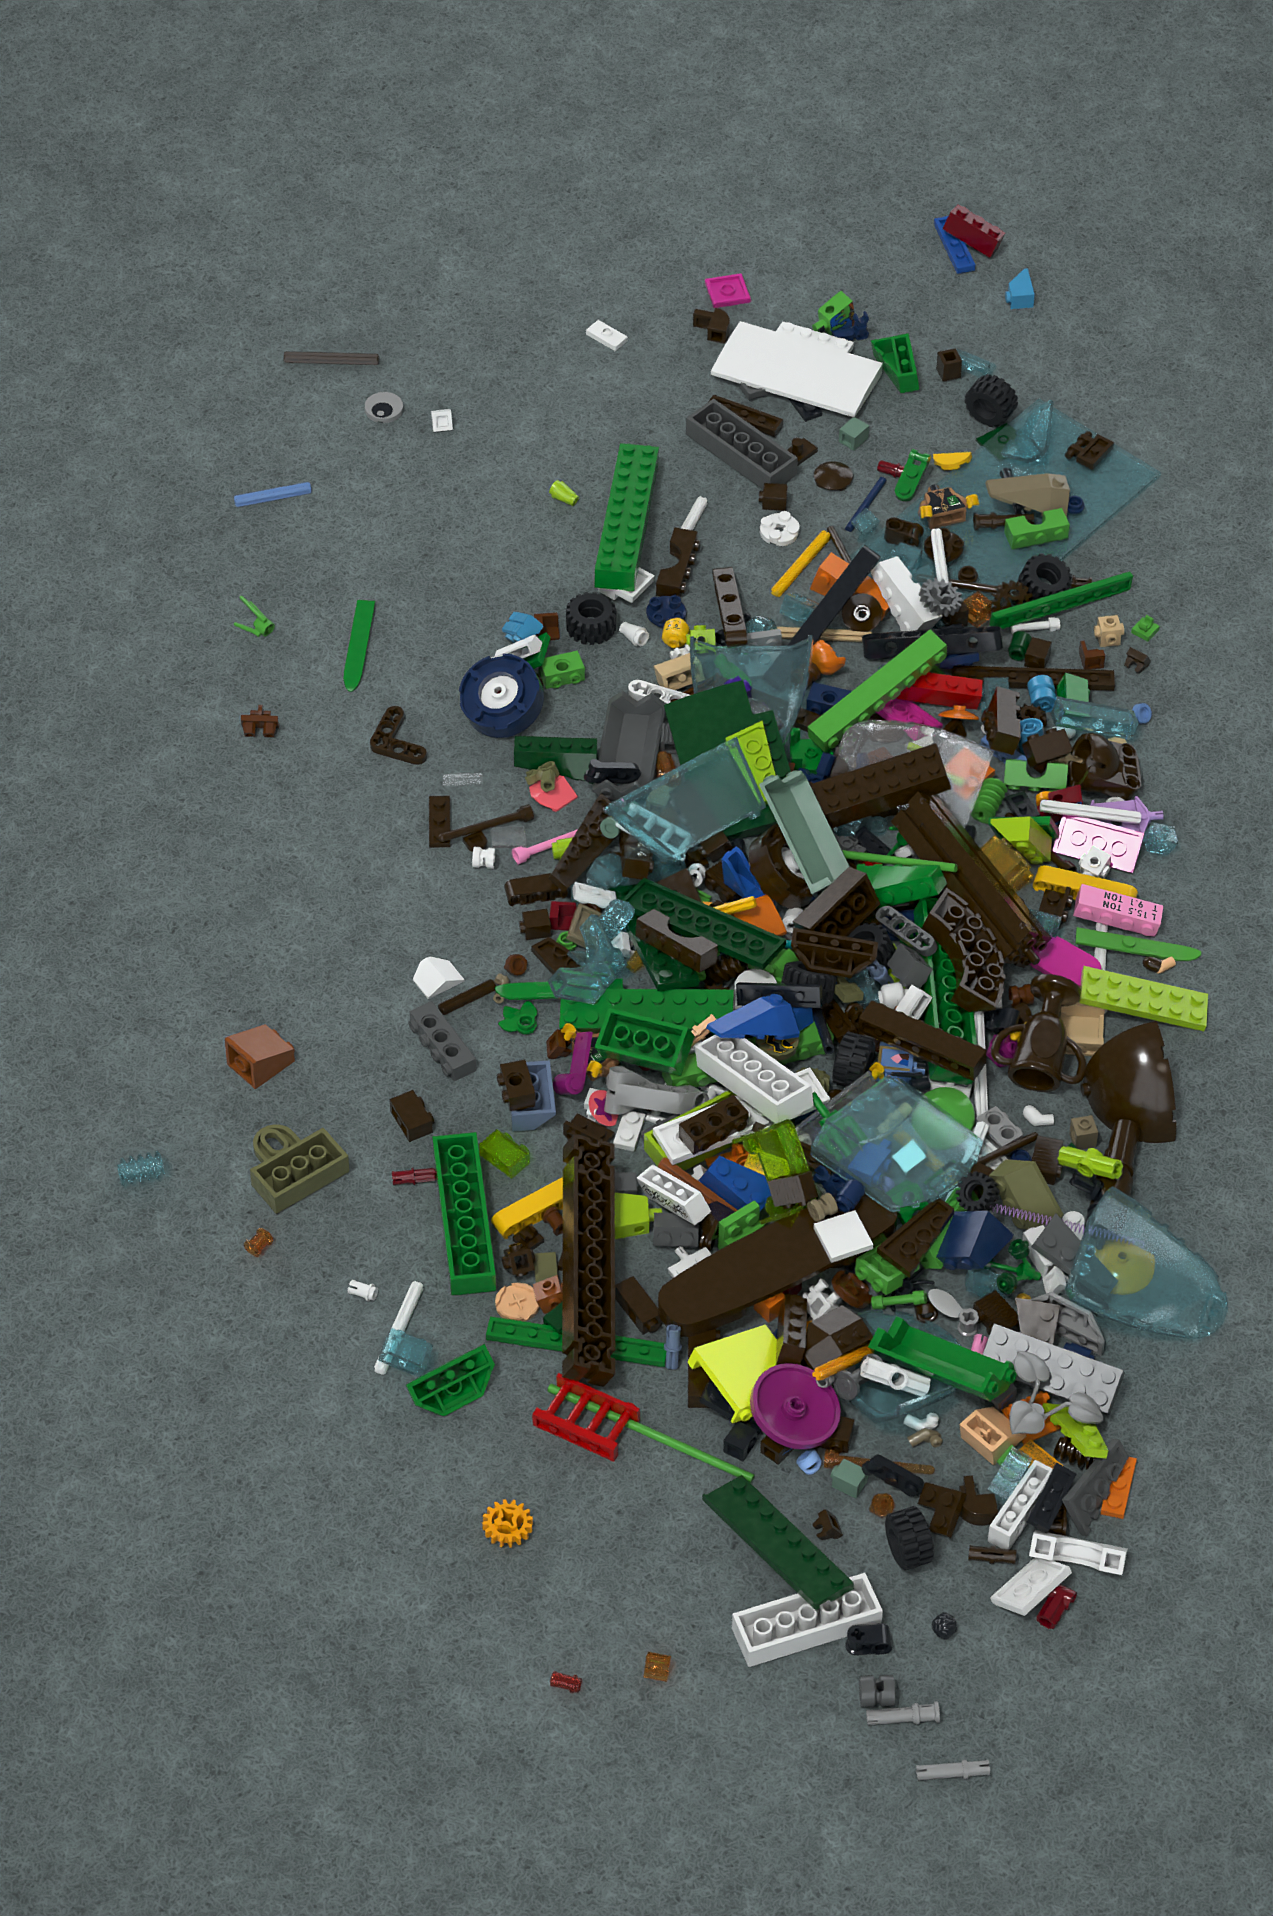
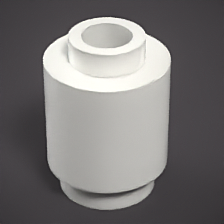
(789, 916)

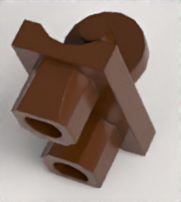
(259, 719)

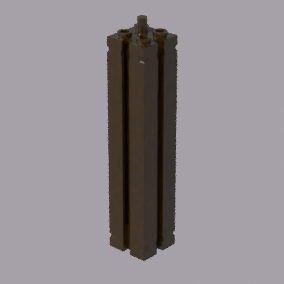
(941, 838)

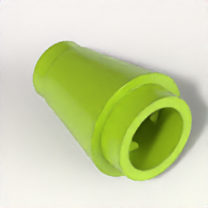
(563, 493)

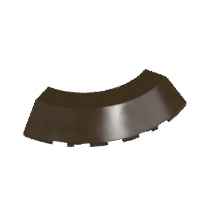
(971, 951)

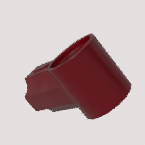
(1055, 1606)

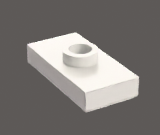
(606, 335)

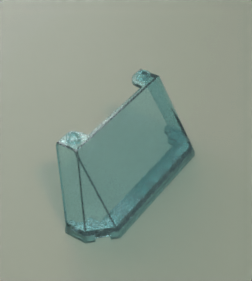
(690, 802)

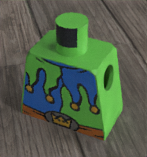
(835, 314)

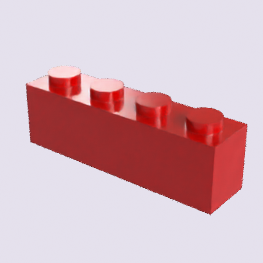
(944, 691)

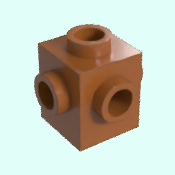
(548, 1293)

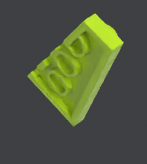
(756, 752)
(1083, 1435)

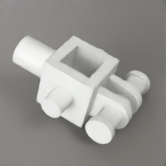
(819, 1302)

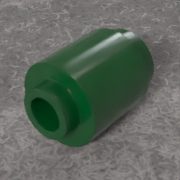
(1019, 645)

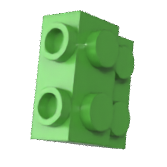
(739, 1224)
(879, 1272)

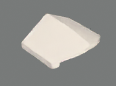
(436, 976)

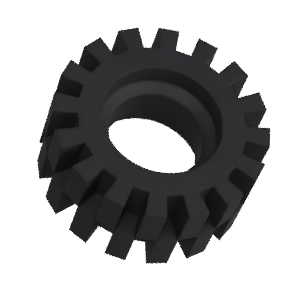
(967, 1188)

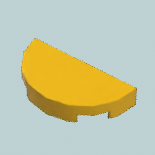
(951, 461)

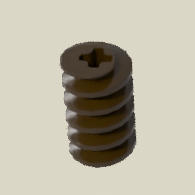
(724, 970)
(1068, 1450)

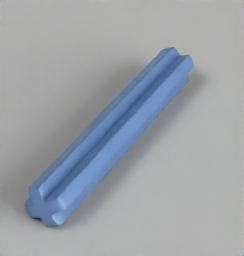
(272, 494)

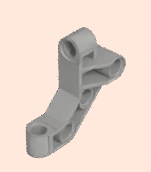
(633, 1091)

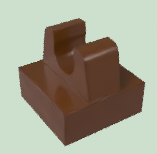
(557, 1045)

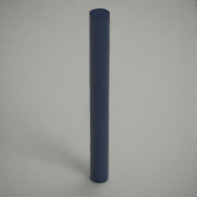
(867, 501)

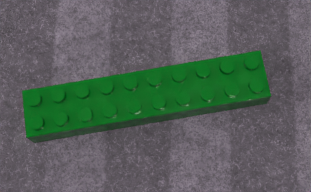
(626, 517)
(941, 987)

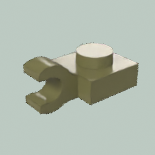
(847, 991)

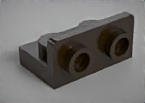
(1057, 903)
(585, 1127)

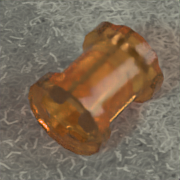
(258, 1242)

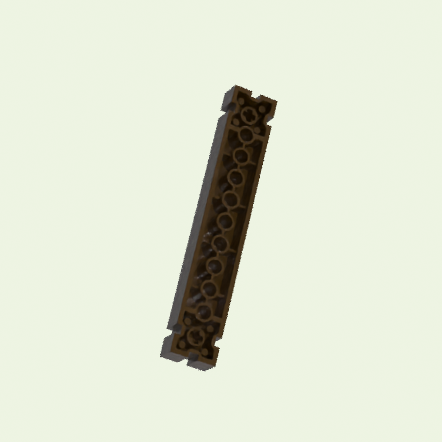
(588, 1261)

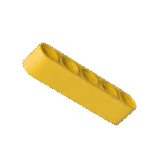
(1058, 879)
(528, 1209)

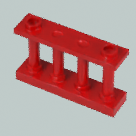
(581, 1436)

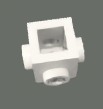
(1095, 863)

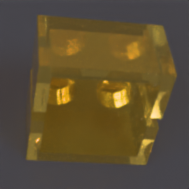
(1008, 862)

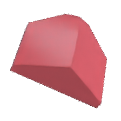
(554, 799)

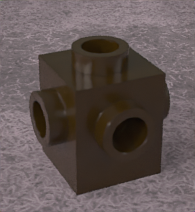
(525, 1262)

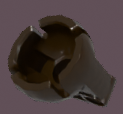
(1105, 767)

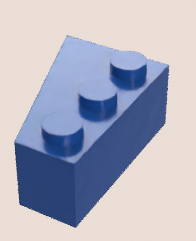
(736, 1183)

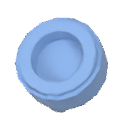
(807, 1459)

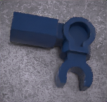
(858, 331)
(823, 769)
(830, 1183)

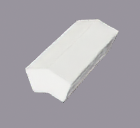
(533, 646)
(914, 1002)

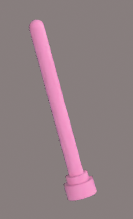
(521, 853)

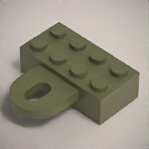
(297, 1168)

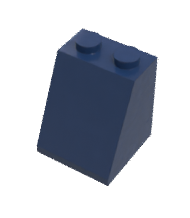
(972, 1240)

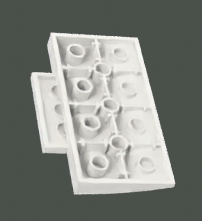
(799, 366)

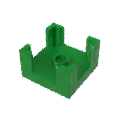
(804, 752)

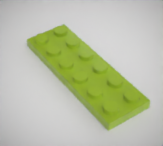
(1143, 998)

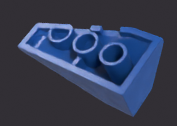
(758, 1018)

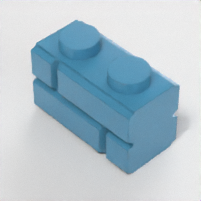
(521, 626)

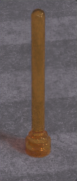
(832, 1459)

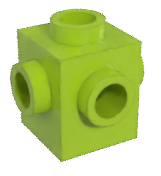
(700, 630)

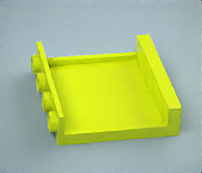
(736, 1365)

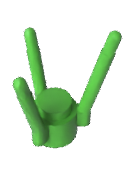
(262, 624)

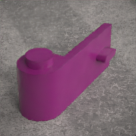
(573, 1082)

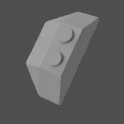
(1076, 1323)

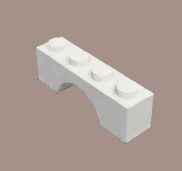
(1079, 1551)

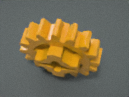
(507, 1523)

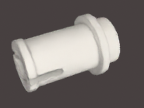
(363, 1290)

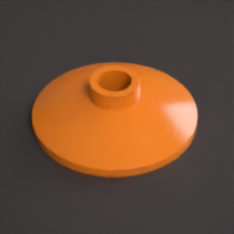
(959, 712)

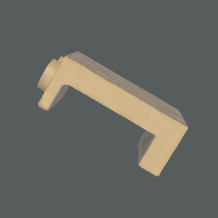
(1084, 1026)

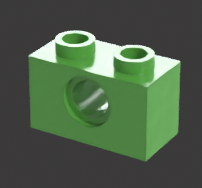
(562, 670)

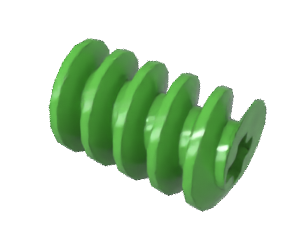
(989, 799)

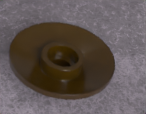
(862, 603)

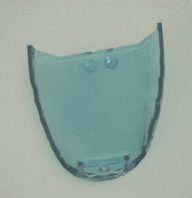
(774, 672)
(1143, 1273)

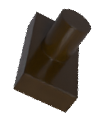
(802, 449)

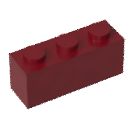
(974, 230)

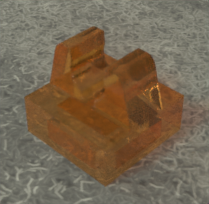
(657, 1666)

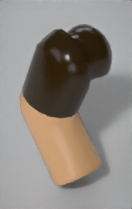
(1158, 966)

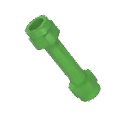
(881, 1301)

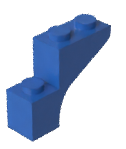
(738, 875)

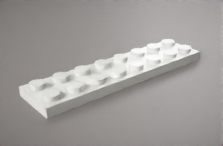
(675, 1149)

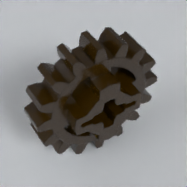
(1001, 597)

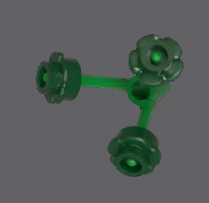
(1007, 1281)

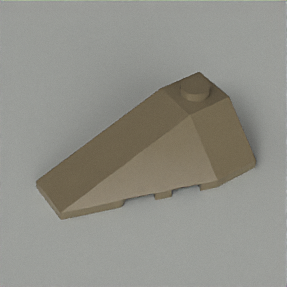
(1033, 492)

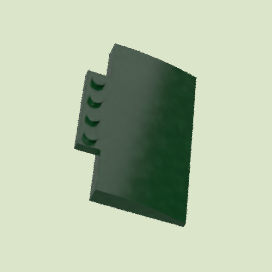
(704, 723)

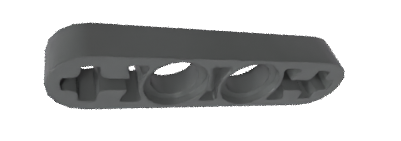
(908, 928)

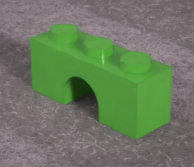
(1023, 534)
(1016, 776)

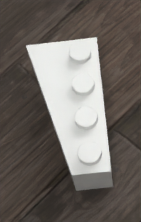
(903, 596)

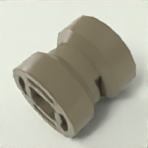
(822, 1207)

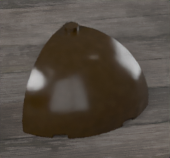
(1133, 1083)

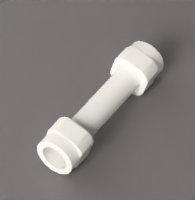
(1052, 624)

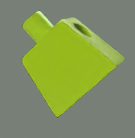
(632, 1215)

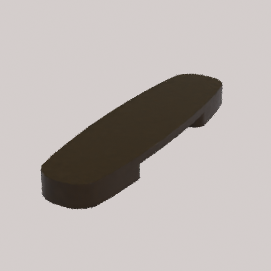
(758, 1269)

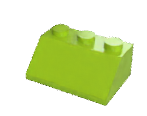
(1026, 837)

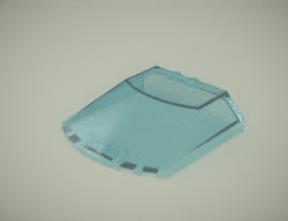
(897, 1145)

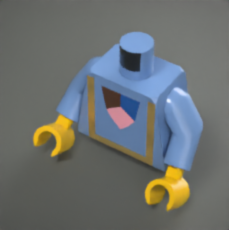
(895, 1060)

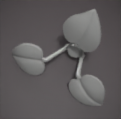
(1030, 1416)

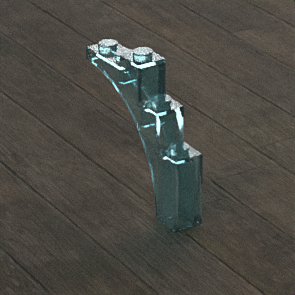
(601, 967)

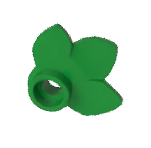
(516, 1019)

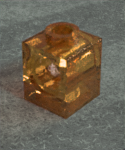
(979, 609)

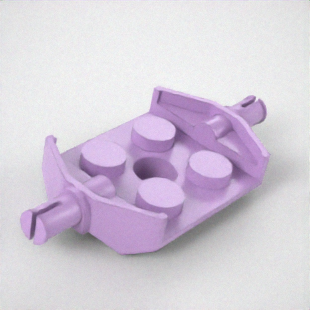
(1131, 805)

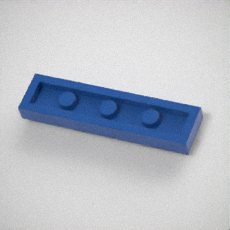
(955, 248)

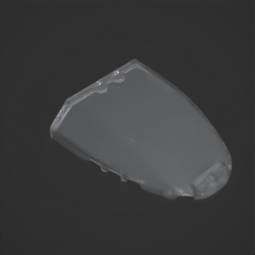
(962, 757)

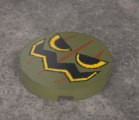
(778, 1048)

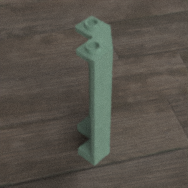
(805, 829)

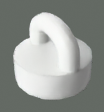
(905, 851)

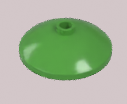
(954, 1103)

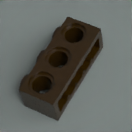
(713, 1124)

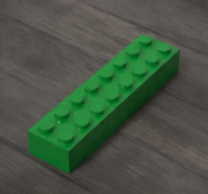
(674, 1006)
(464, 1214)

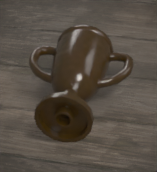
(1043, 1039)

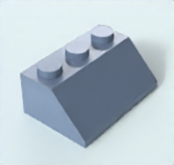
(544, 1099)

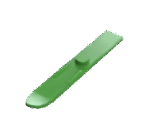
(1135, 945)

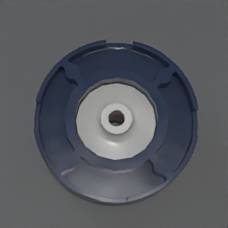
(501, 695)

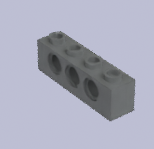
(442, 1041)

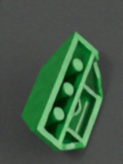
(453, 1382)

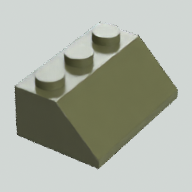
(1025, 1188)

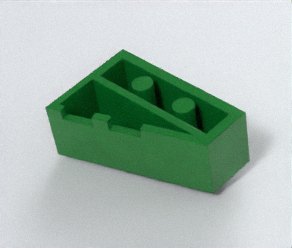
(897, 361)

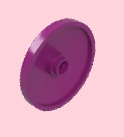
(793, 1407)

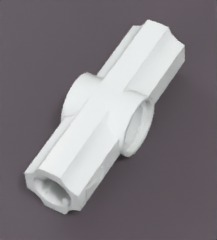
(883, 1373)

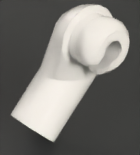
(1036, 1117)
(929, 1422)

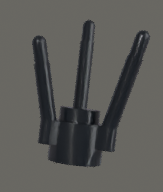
(919, 1081)

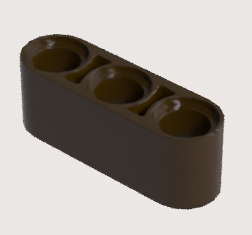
(532, 889)

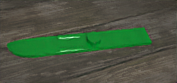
(358, 644)
(536, 990)

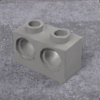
(1001, 1129)

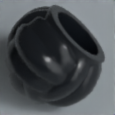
(944, 1625)

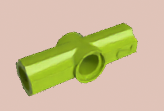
(1090, 1162)

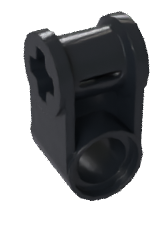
(1000, 1019)
(870, 1638)

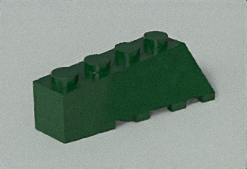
(569, 754)

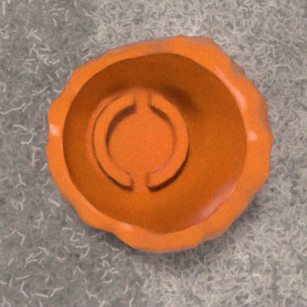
(826, 659)

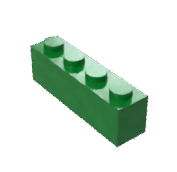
(904, 883)

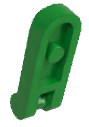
(911, 475)

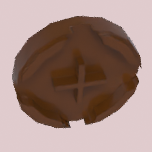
(851, 1289)

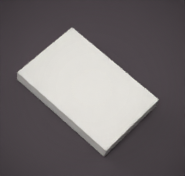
(1030, 1585)

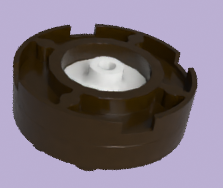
(778, 871)

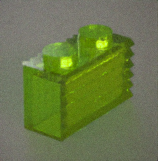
(504, 1153)

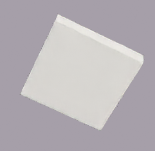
(843, 1236)

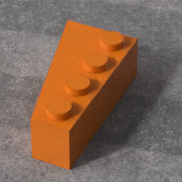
(832, 569)

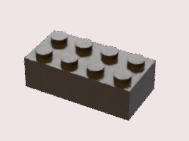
(840, 905)

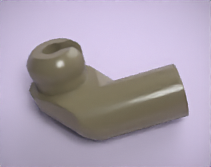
(500, 979)
(926, 1435)

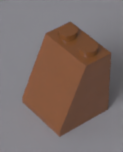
(258, 1054)

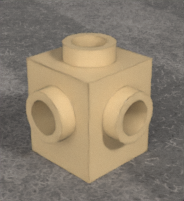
(1109, 631)

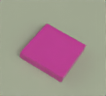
(727, 290)

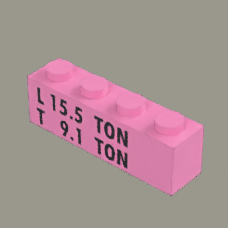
(1118, 910)

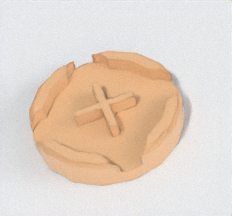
(516, 1302)

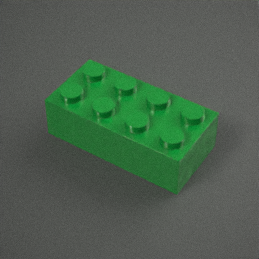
(644, 1041)

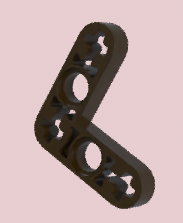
(390, 743)

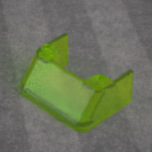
(779, 1156)

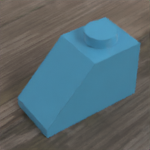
(1020, 291)

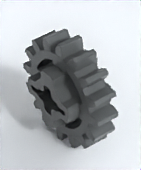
(940, 597)

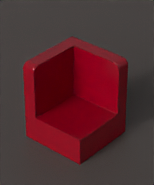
(561, 915)

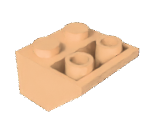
(989, 1433)

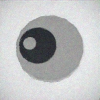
(384, 407)

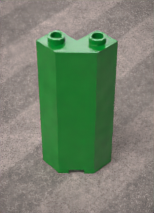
(943, 1360)

